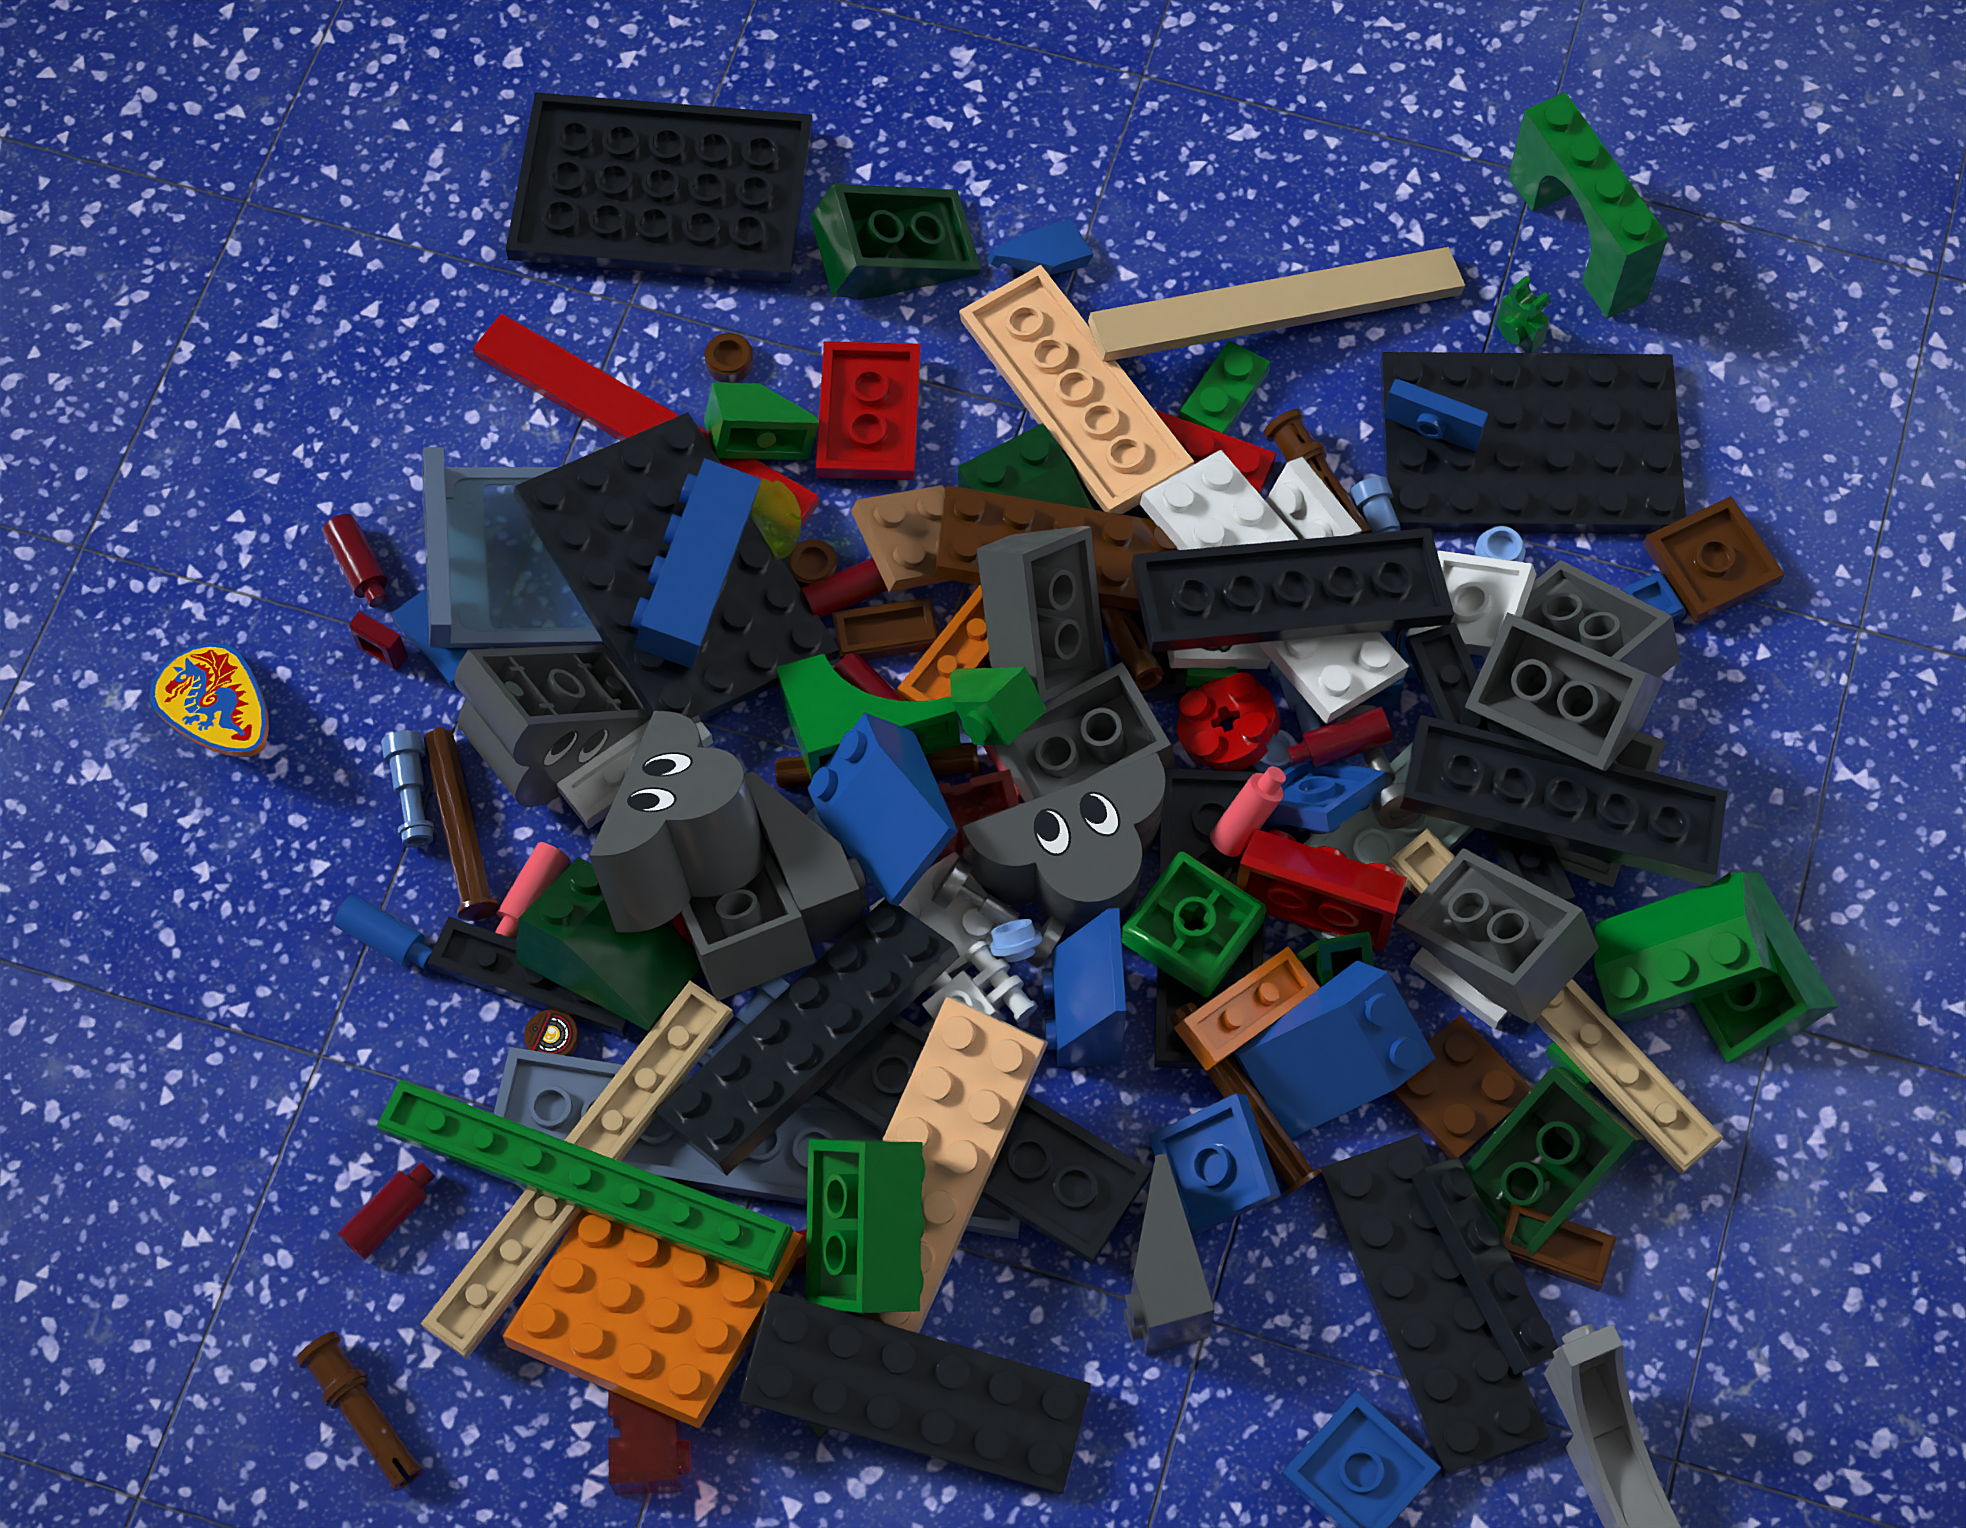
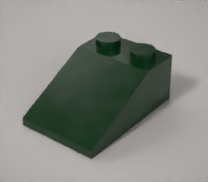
(892, 239)
(1026, 468)
(576, 945)
(1551, 1156)

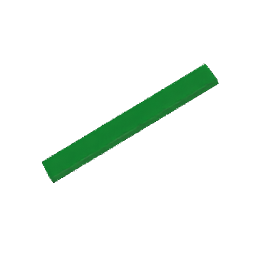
(586, 1180)

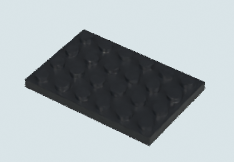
(661, 187)
(1562, 447)
(607, 525)

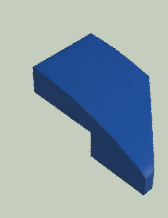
(1054, 246)

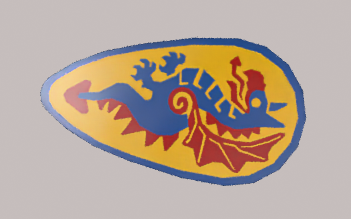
(212, 700)

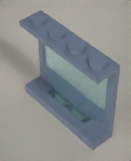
(488, 566)

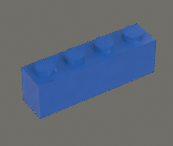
(696, 563)

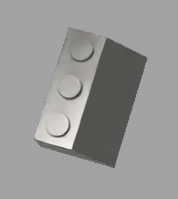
(1044, 607)
(1562, 692)

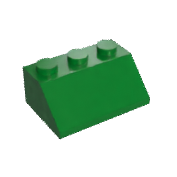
(1681, 949)
(1773, 1007)
(864, 1225)

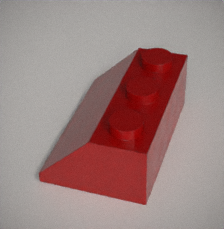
(1320, 887)

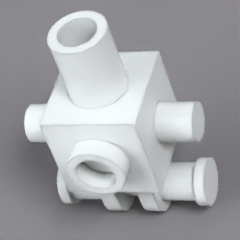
(972, 990)

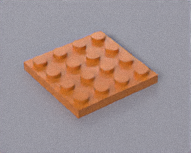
(643, 1316)

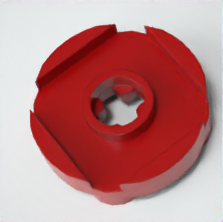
(1224, 698)

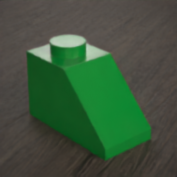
(757, 423)
(995, 703)

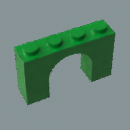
(1563, 157)

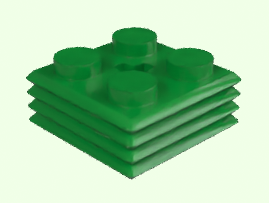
(1186, 893)

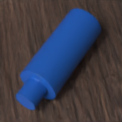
(382, 932)

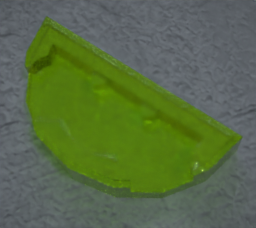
(777, 517)

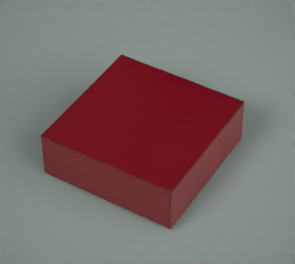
(378, 641)

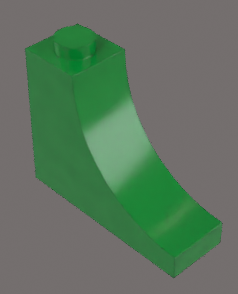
(826, 707)

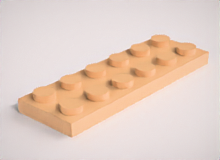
(1085, 403)
(961, 1110)

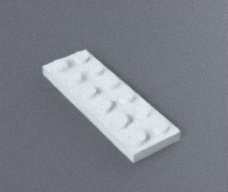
(1219, 507)

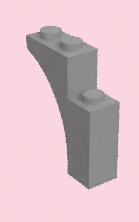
(1606, 1441)

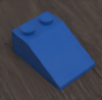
(883, 805)
(1087, 995)
(1335, 1050)

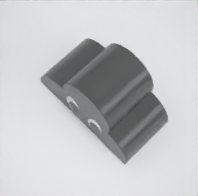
(543, 712)
(676, 828)
(1073, 846)

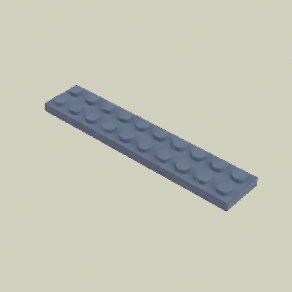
(557, 1091)

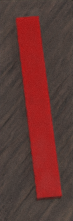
(597, 395)

